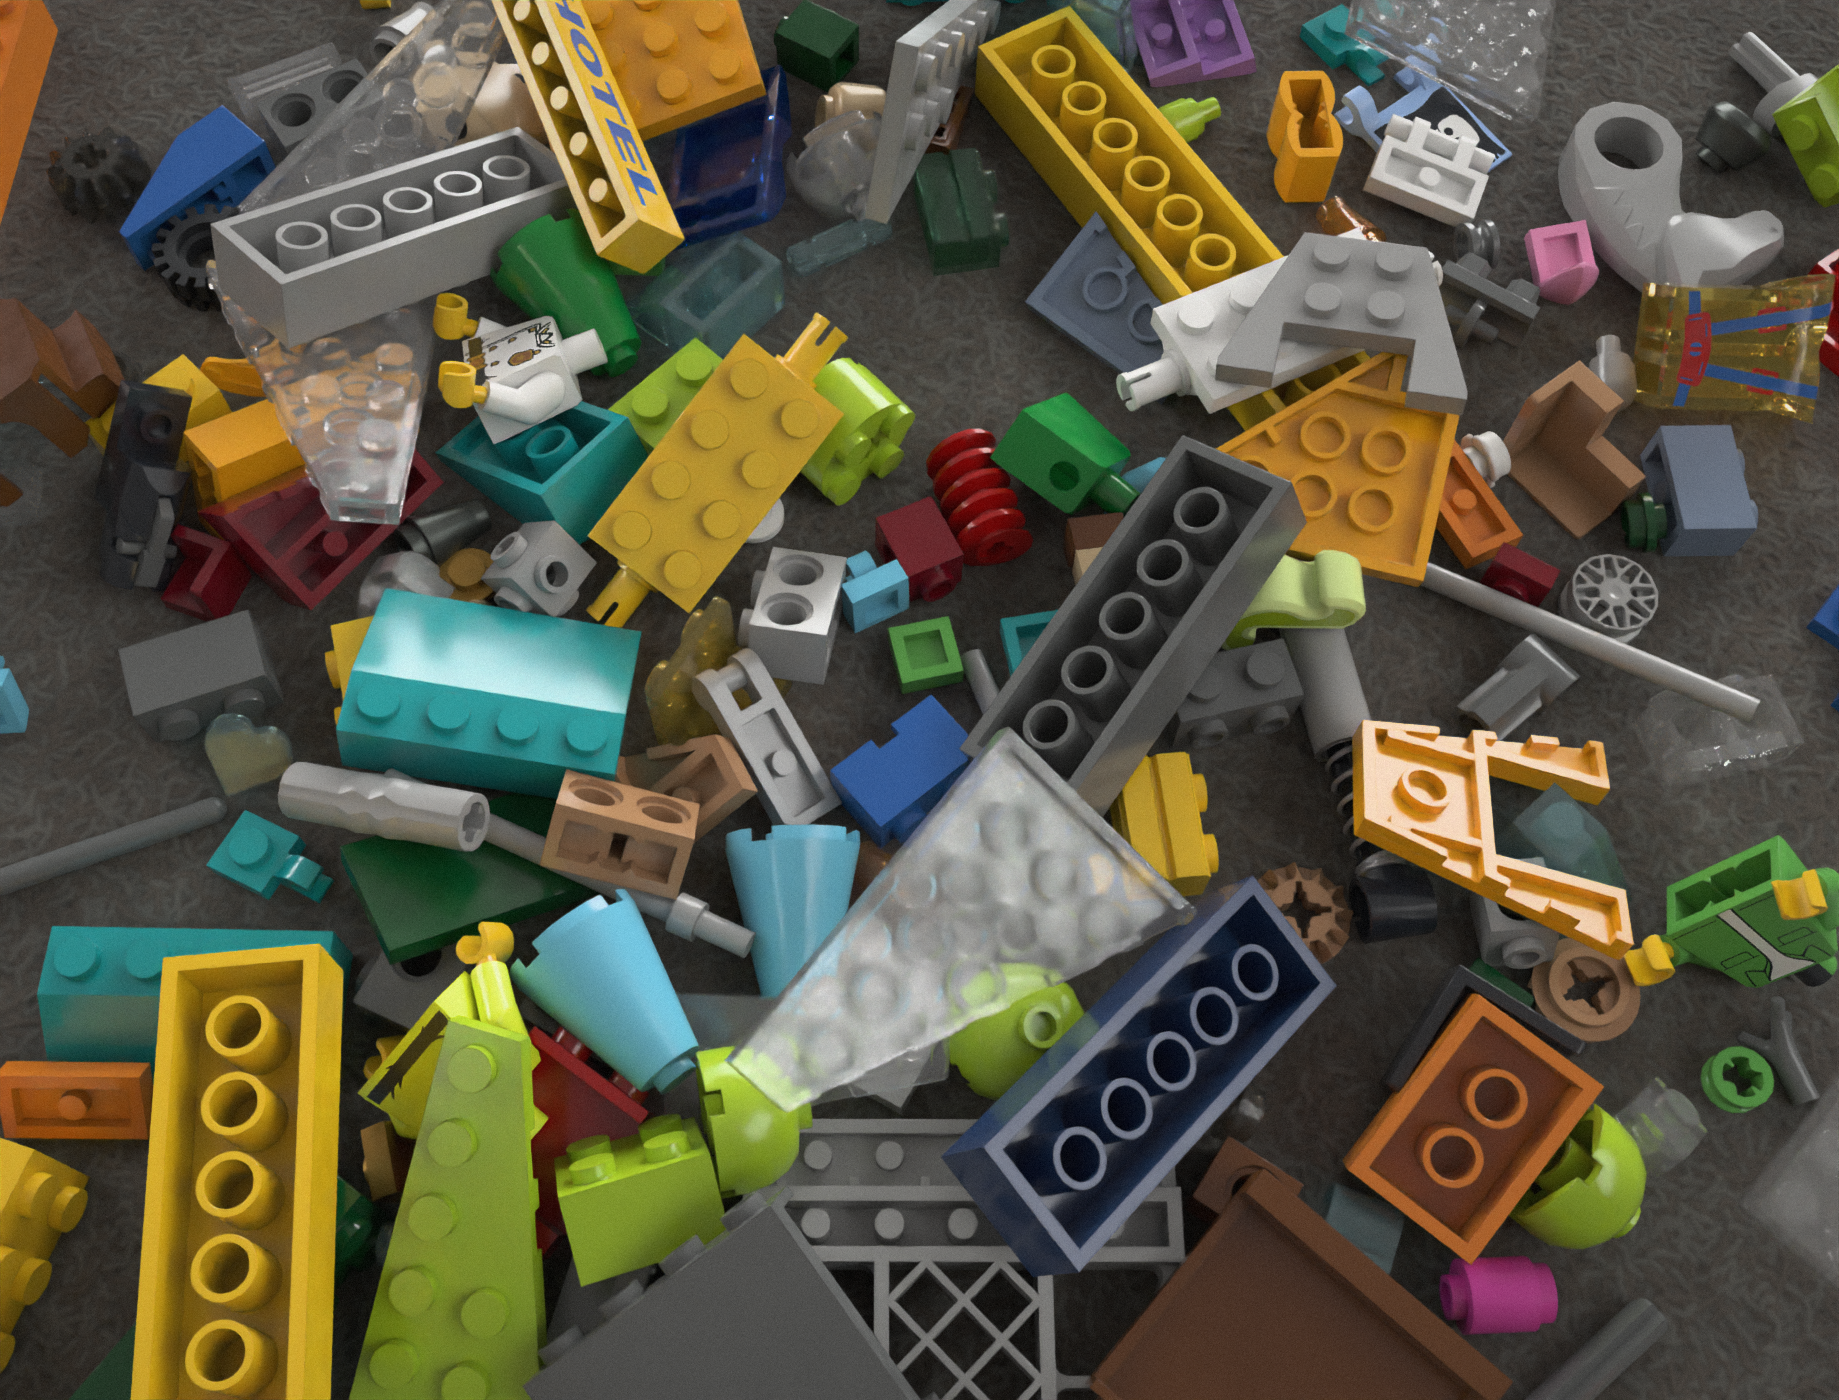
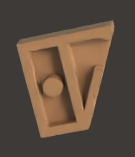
(699, 771)

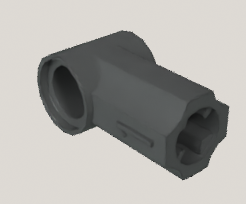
(1518, 690)

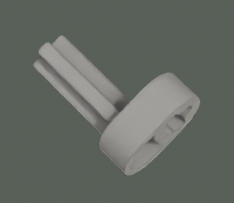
(1773, 75)

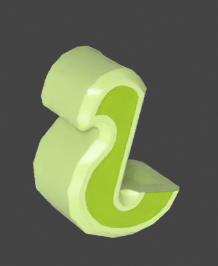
(1305, 596)

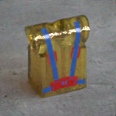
(1733, 345)

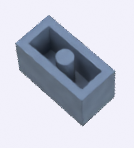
(1702, 487)

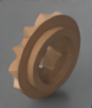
(1323, 933)
(1614, 1003)

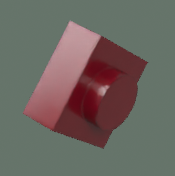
(1520, 575)

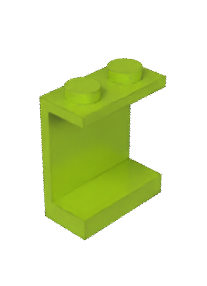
(1812, 135)

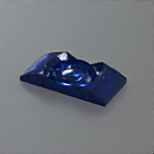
(731, 166)

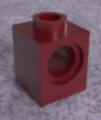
(923, 548)

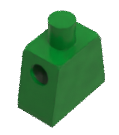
(1067, 457)

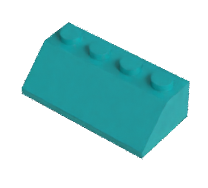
(105, 983)

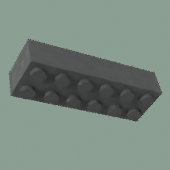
(1146, 619)

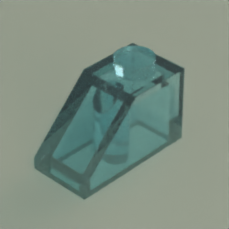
(1565, 838)

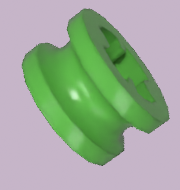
(1749, 1066)

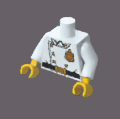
(512, 372)

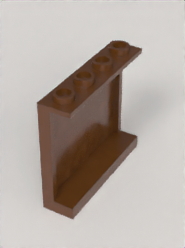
(1287, 1312)

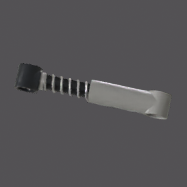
(1387, 892)

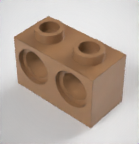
(620, 834)

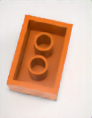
(1472, 1126)

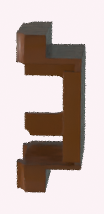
(68, 356)

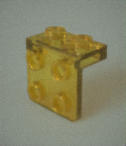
(705, 645)

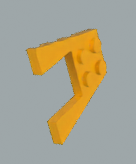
(1433, 807)

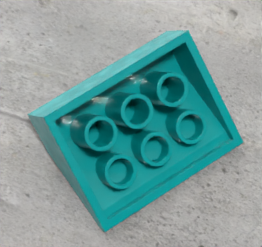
(486, 695)

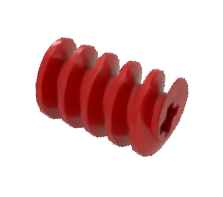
(977, 499)

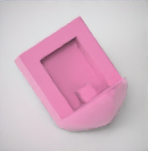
(1561, 261)

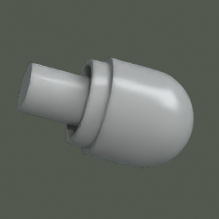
(1615, 369)

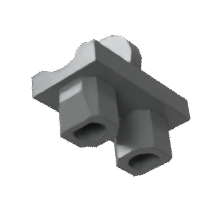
(1484, 307)

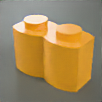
(1304, 136)

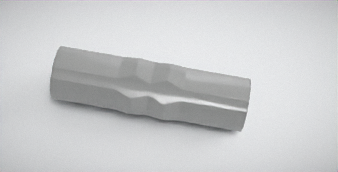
(384, 806)

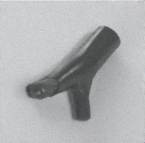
(1783, 1054)

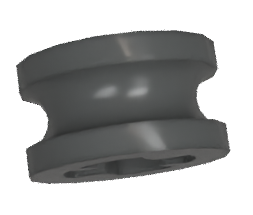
(1479, 239)

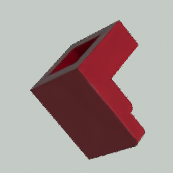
(208, 578)

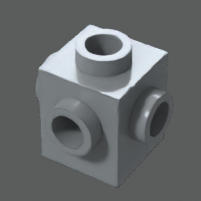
(538, 569)

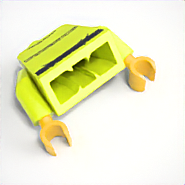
(405, 1069)

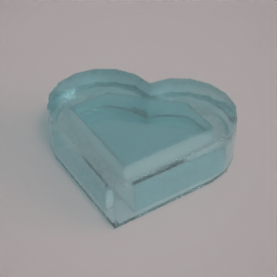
(246, 754)

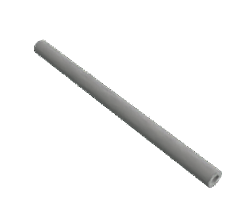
(1592, 643)

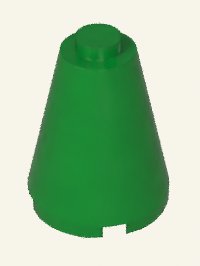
(557, 274)

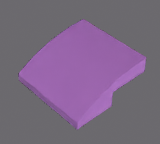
(1190, 40)

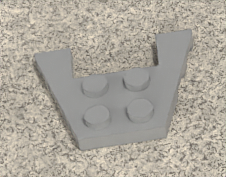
(1353, 298)

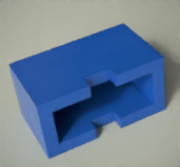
(905, 778)

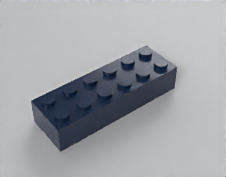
(1138, 1079)

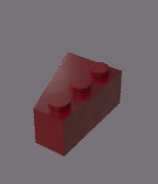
(293, 541)

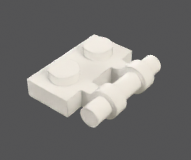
(1429, 171)

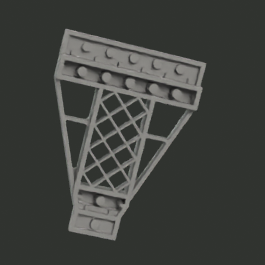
(887, 1201)

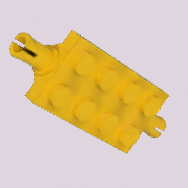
(716, 473)

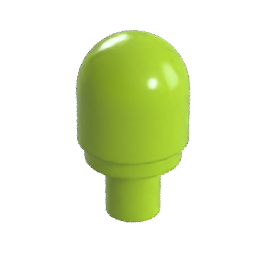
(1190, 117)

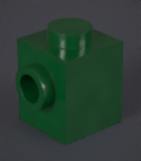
(817, 45)

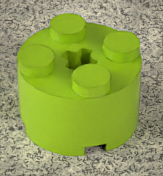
(865, 436)

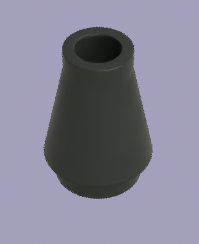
(444, 530)

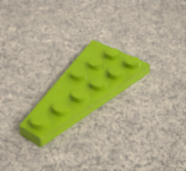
(463, 1264)

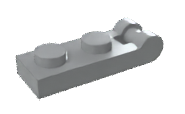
(767, 740)

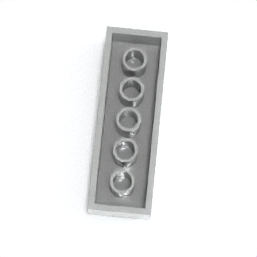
(386, 235)

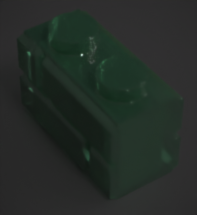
(958, 212)

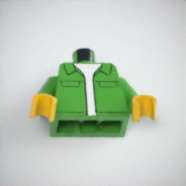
(1750, 919)

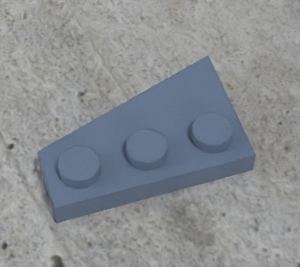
(1100, 301)

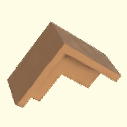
(1564, 457)

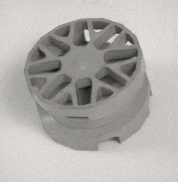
(1627, 600)

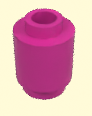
(1498, 1295)

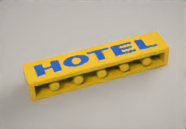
(591, 131)

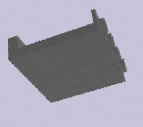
(727, 1323)

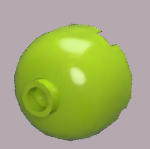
(1005, 1046)
(744, 1129)
(1588, 1186)

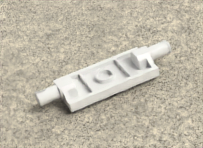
(1201, 326)

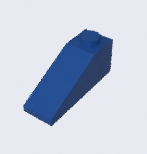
(207, 164)

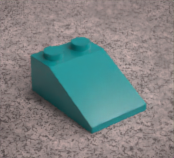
(553, 471)

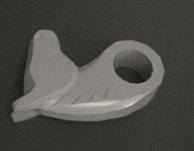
(1638, 213)

